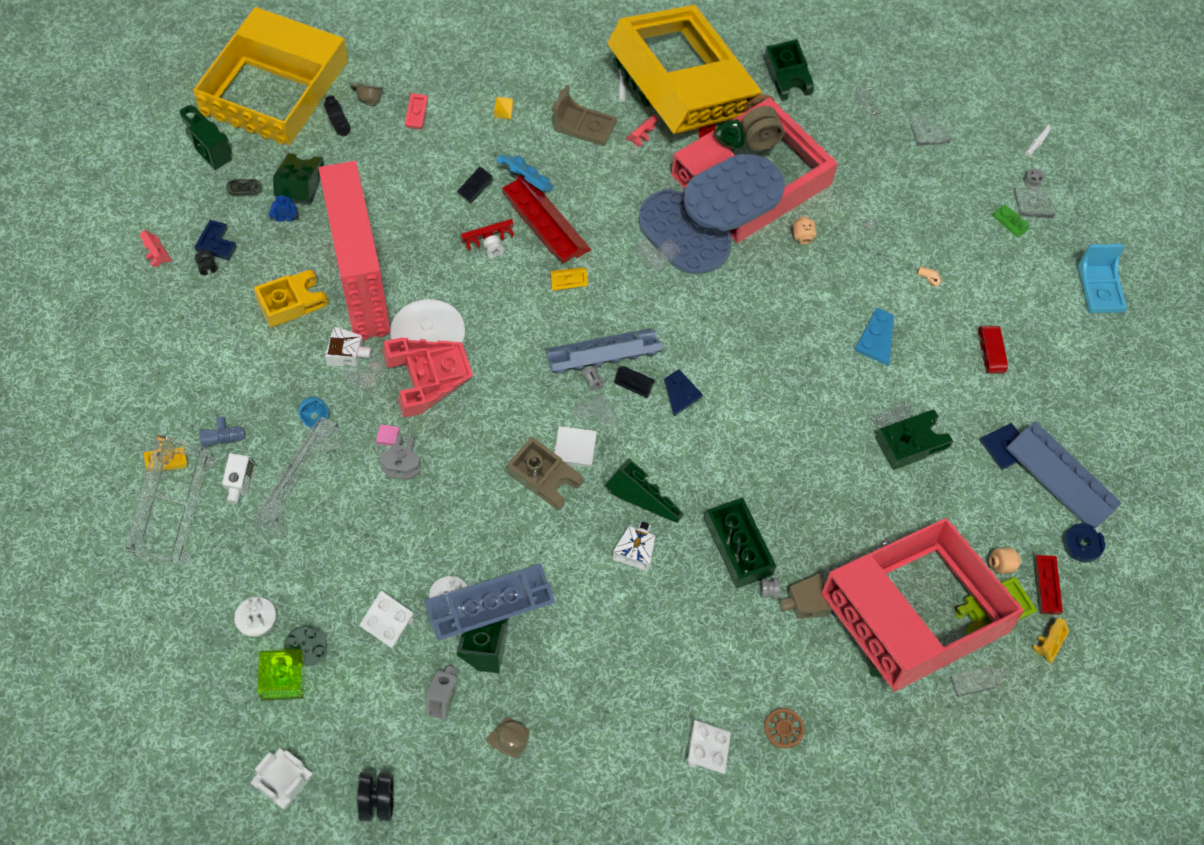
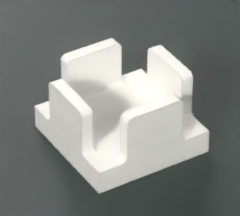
(281, 777)

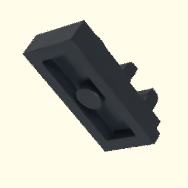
(475, 185)
(634, 381)

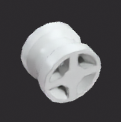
(493, 246)

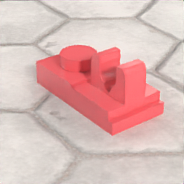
(416, 111)
(639, 132)
(156, 249)

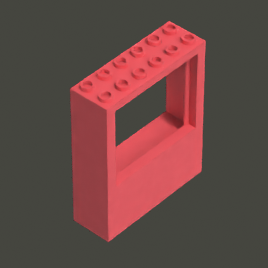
(709, 152)
(355, 249)
(887, 623)

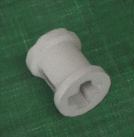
(597, 380)

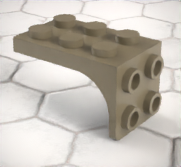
(580, 121)

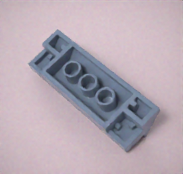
(603, 349)
(1063, 475)
(488, 601)

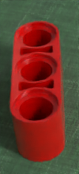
(993, 348)

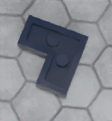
(212, 240)

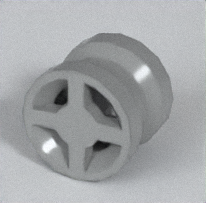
(1034, 178)
(769, 588)

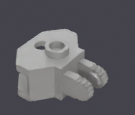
(400, 459)

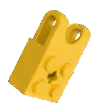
(288, 297)

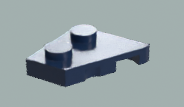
(681, 392)

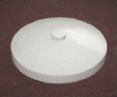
(429, 321)

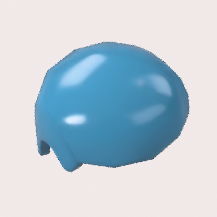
(311, 406)

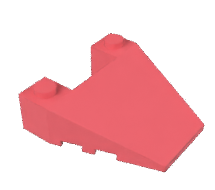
(432, 368)

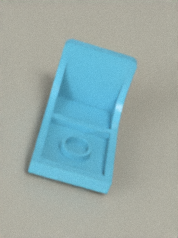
(1101, 278)

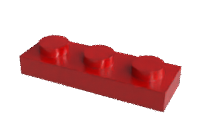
(1048, 585)

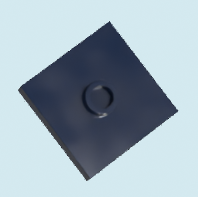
(997, 443)

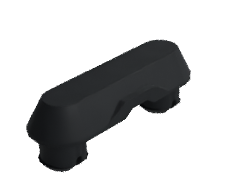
(336, 116)

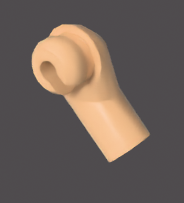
(931, 275)

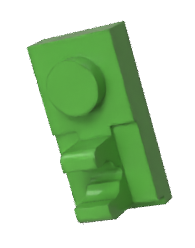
(1011, 220)

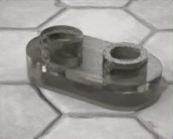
(244, 187)

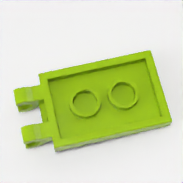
(981, 618)

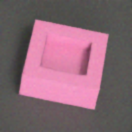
(387, 435)

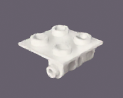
(387, 619)
(708, 747)

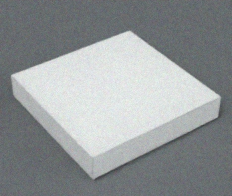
(576, 446)

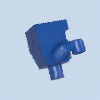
(283, 209)

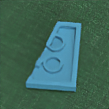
(531, 175)
(877, 337)

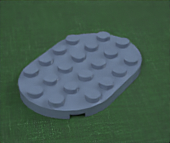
(734, 192)
(665, 217)

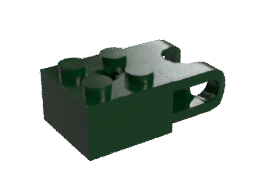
(788, 68)
(206, 138)
(297, 177)
(912, 440)

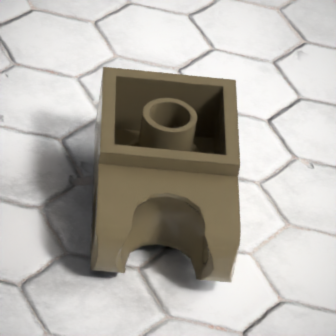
(547, 476)

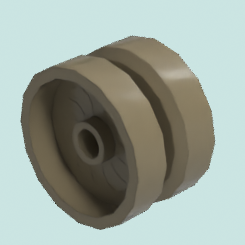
(762, 128)

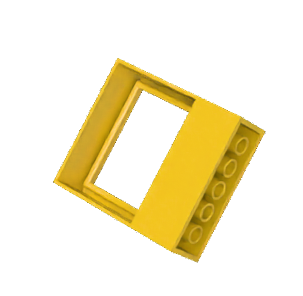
(281, 49)
(690, 95)

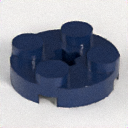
(1077, 550)

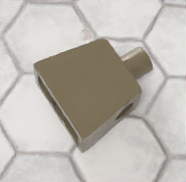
(806, 599)

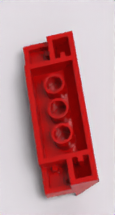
(545, 220)

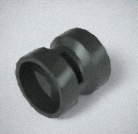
(205, 262)

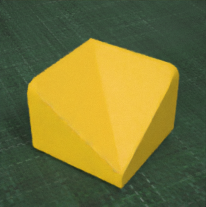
(503, 108)

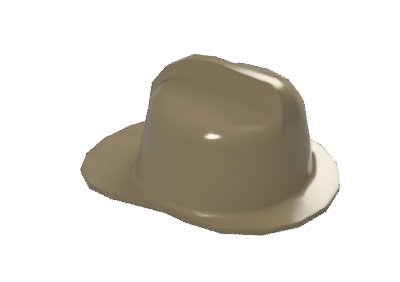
(367, 94)
(509, 737)

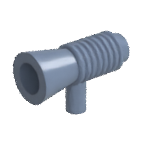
(222, 435)

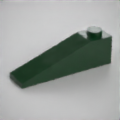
(631, 486)
(484, 646)

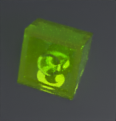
(281, 675)

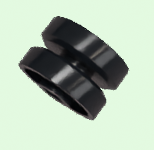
(375, 797)

